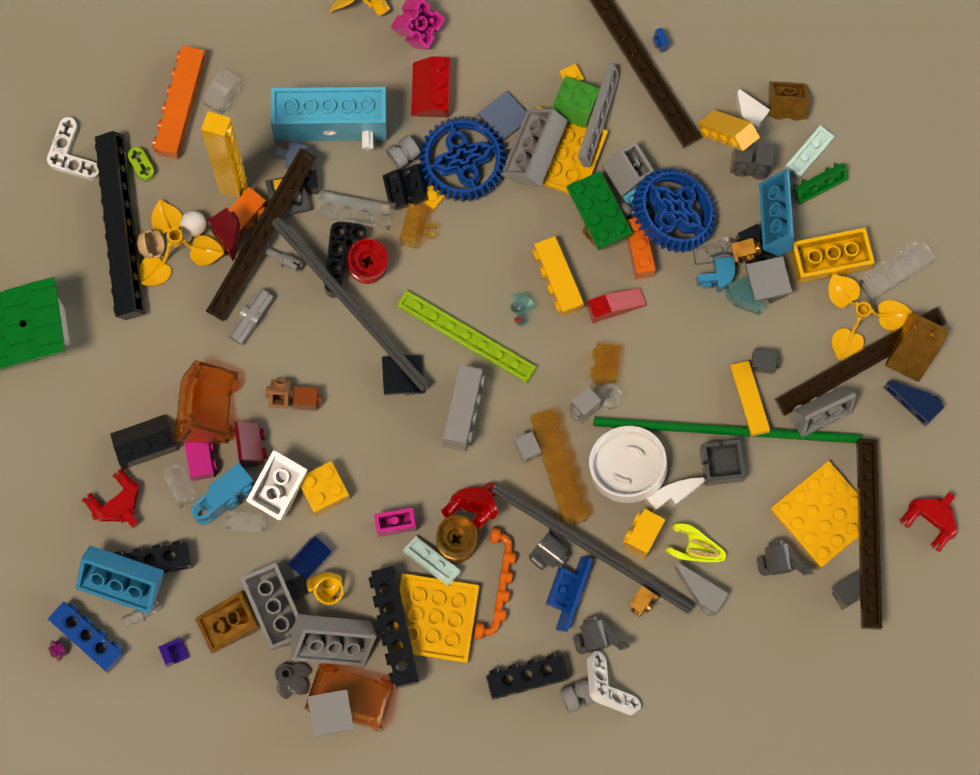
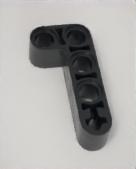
(341, 242)

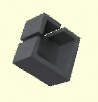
(752, 164)
(724, 464)

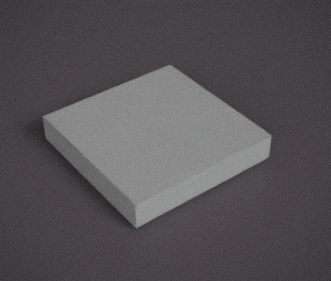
(768, 279)
(330, 713)

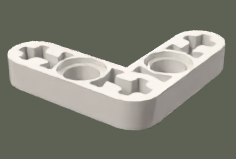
(63, 153)
(602, 692)

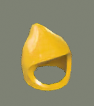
(325, 587)

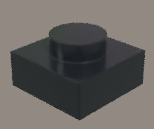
(312, 182)
(297, 587)

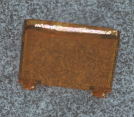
(205, 404)
(367, 696)

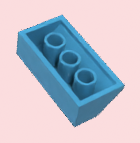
(776, 214)
(119, 579)

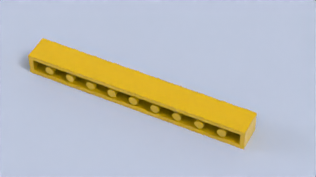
(224, 154)

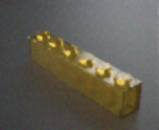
(558, 467)

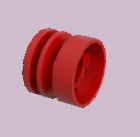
(359, 254)

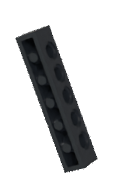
(388, 577)

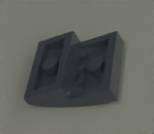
(405, 186)
(396, 380)

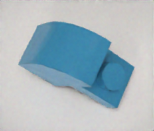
(723, 274)

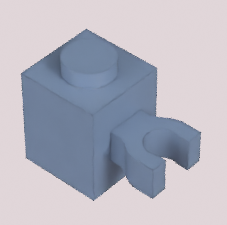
(289, 155)

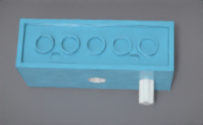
(329, 114)

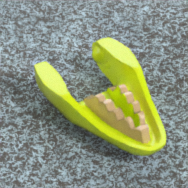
(698, 548)

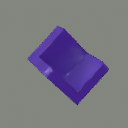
(173, 652)

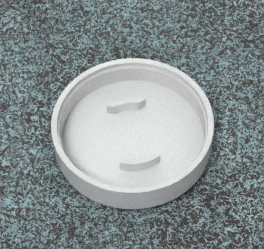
(628, 464)

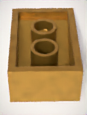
(916, 346)
(228, 622)

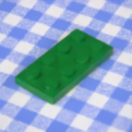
(599, 210)

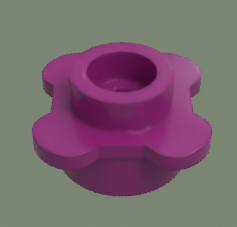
(56, 650)

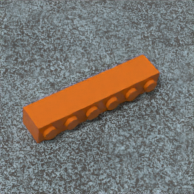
(180, 102)

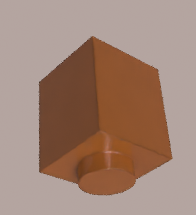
(306, 398)

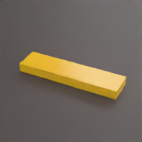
(749, 398)

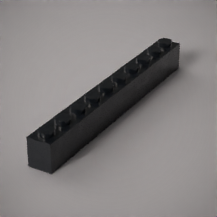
(119, 226)

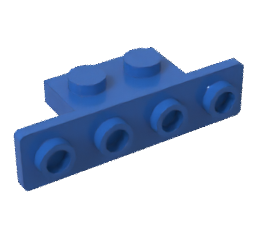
(567, 591)

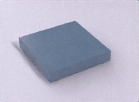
(503, 115)

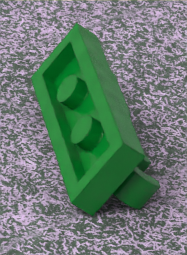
(820, 183)

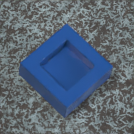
(660, 40)

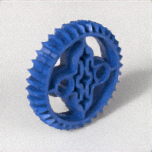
(464, 150)
(674, 210)

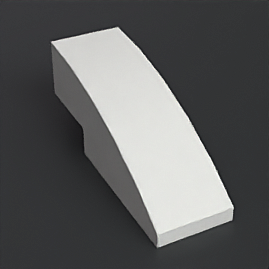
(673, 493)

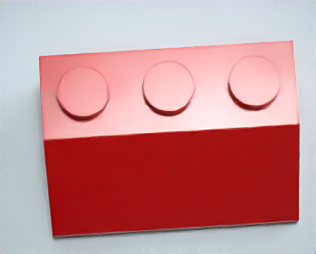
(430, 87)

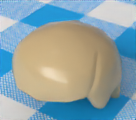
(150, 244)

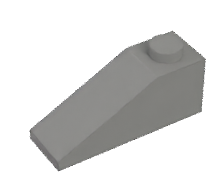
(703, 592)

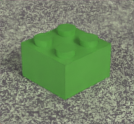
(576, 101)

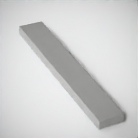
(598, 115)

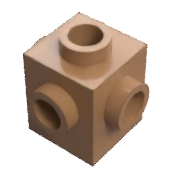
(279, 393)

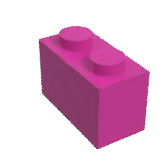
(200, 460)
(395, 522)

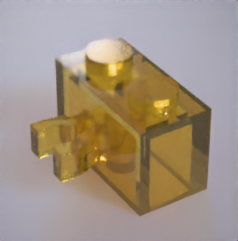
(415, 226)
(605, 363)

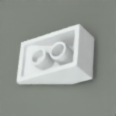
(277, 485)

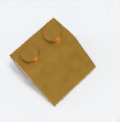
(788, 100)

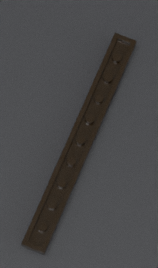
(646, 71)
(261, 235)
(846, 368)
(869, 534)

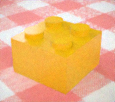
(323, 489)
(644, 533)

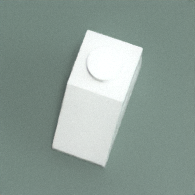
(751, 109)

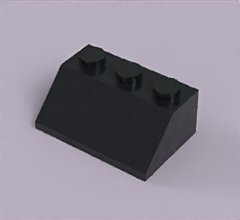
(143, 442)

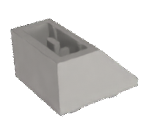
(627, 168)

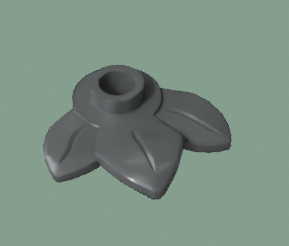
(294, 681)

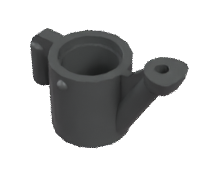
(550, 550)
(781, 560)
(597, 636)

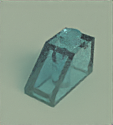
(741, 296)

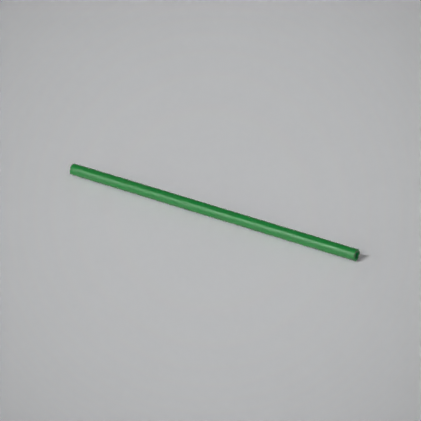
(724, 430)

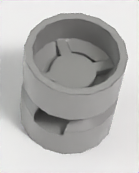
(403, 152)
(576, 696)

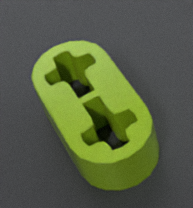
(144, 162)

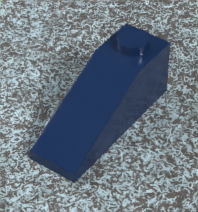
(917, 402)

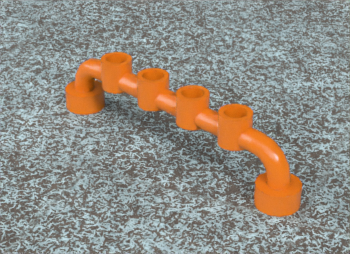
(504, 578)

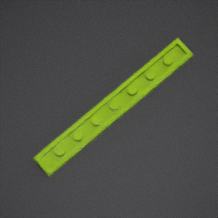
(466, 336)

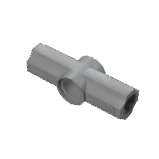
(250, 316)

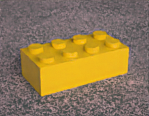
(831, 254)

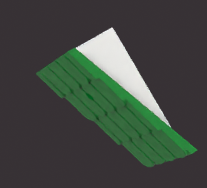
(31, 323)

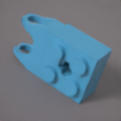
(223, 494)

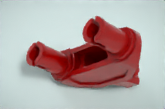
(474, 500)
(118, 508)
(936, 512)

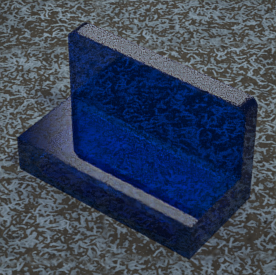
(309, 557)

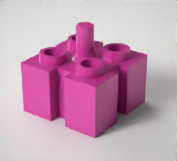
(418, 23)

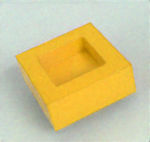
(572, 72)
(434, 198)

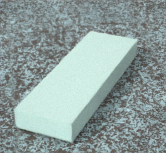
(809, 151)
(432, 561)

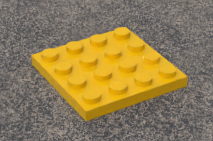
(565, 164)
(821, 514)
(438, 617)

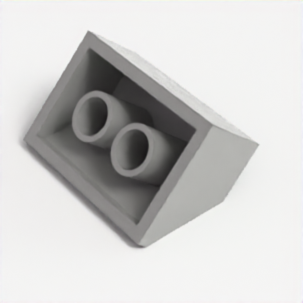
(823, 410)

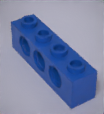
(60, 619)

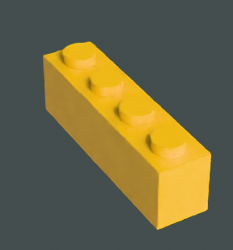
(728, 130)
(558, 276)

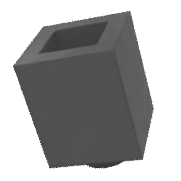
(764, 361)

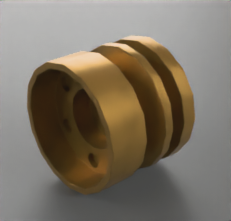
(456, 528)

